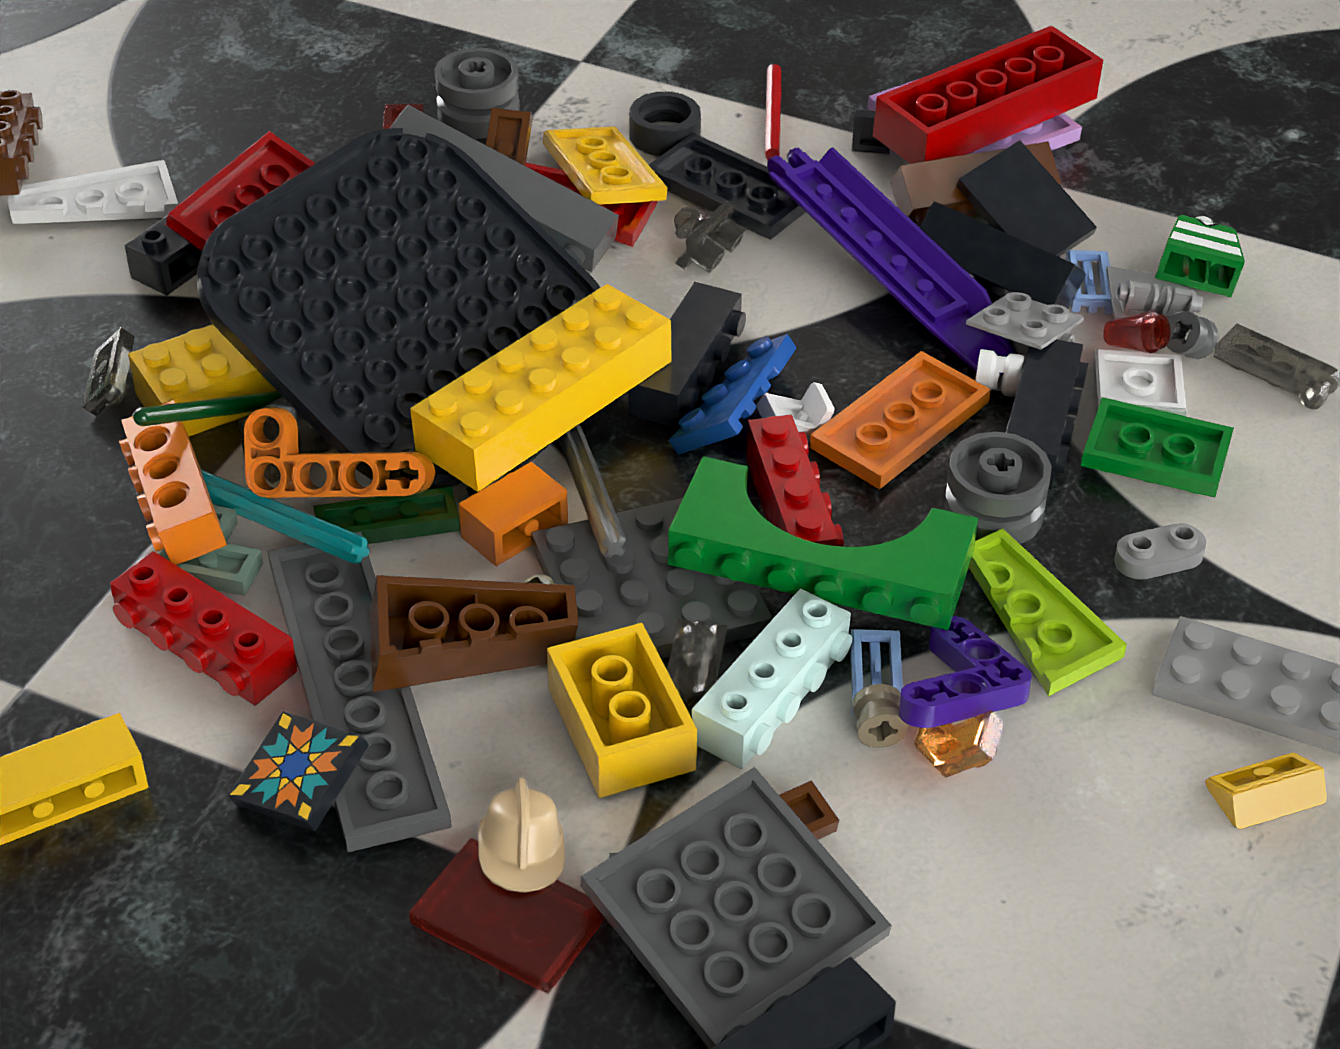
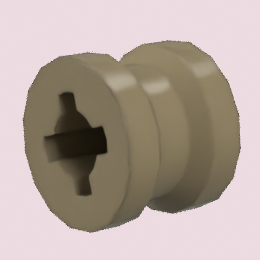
(878, 716)

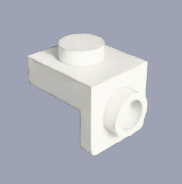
(808, 413)

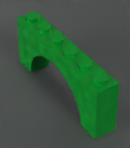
(903, 579)

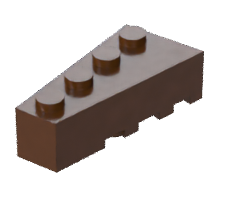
(463, 627)

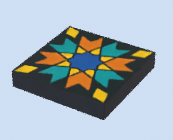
(298, 770)

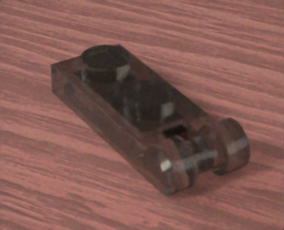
(1278, 365)

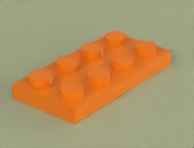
(899, 419)

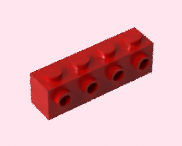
(788, 481)
(203, 628)

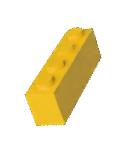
(68, 776)

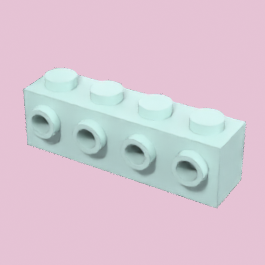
(771, 678)

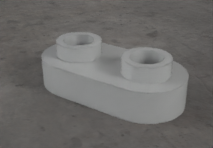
(1160, 551)

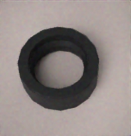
(662, 107)

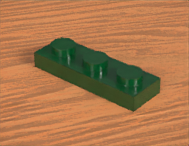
(395, 516)

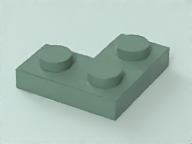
(227, 568)

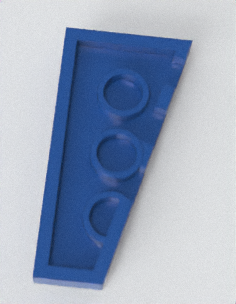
(734, 397)

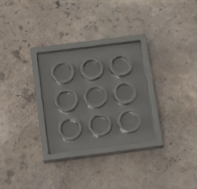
(642, 584)
(733, 906)

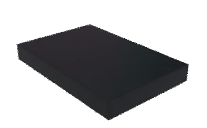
(1026, 201)

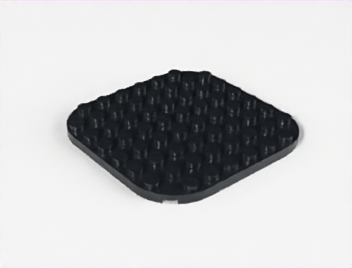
(382, 285)

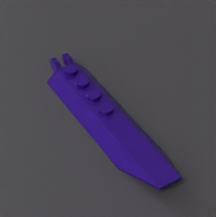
(890, 249)

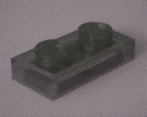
(109, 373)

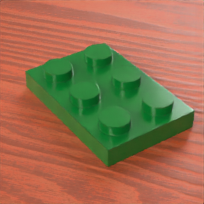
(1157, 447)

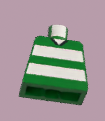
(1202, 256)

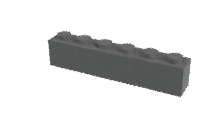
(570, 219)

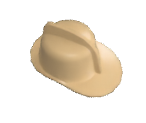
(521, 840)

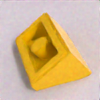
(1268, 789)

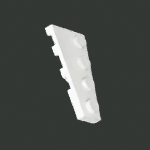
(111, 194)

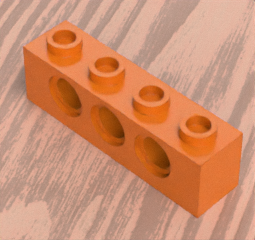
(172, 490)

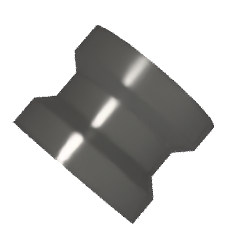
(1200, 340)

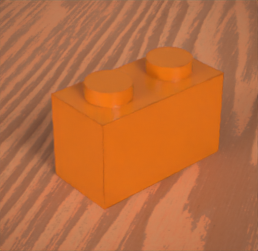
(505, 513)

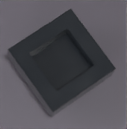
(863, 134)

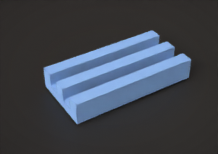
(1090, 299)
(874, 638)

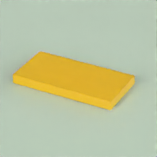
(604, 165)

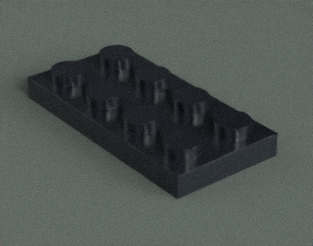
(712, 173)

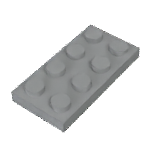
(1252, 683)

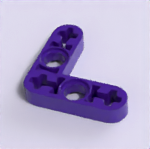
(982, 680)

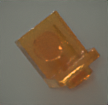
(961, 745)

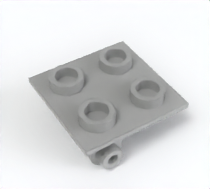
(1141, 292)
(1026, 320)

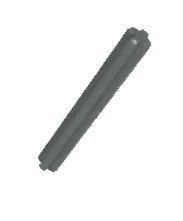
(593, 493)

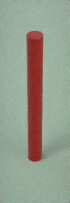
(773, 111)

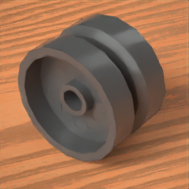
(471, 85)
(1000, 483)

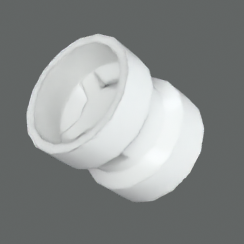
(990, 366)

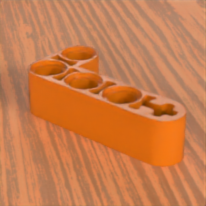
(339, 466)

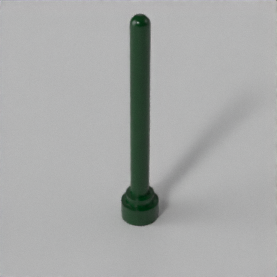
(203, 408)

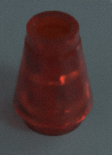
(1139, 332)

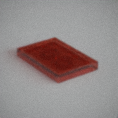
(518, 932)

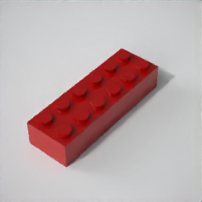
(987, 97)

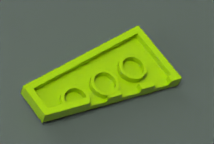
(1044, 618)

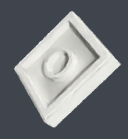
(1140, 379)

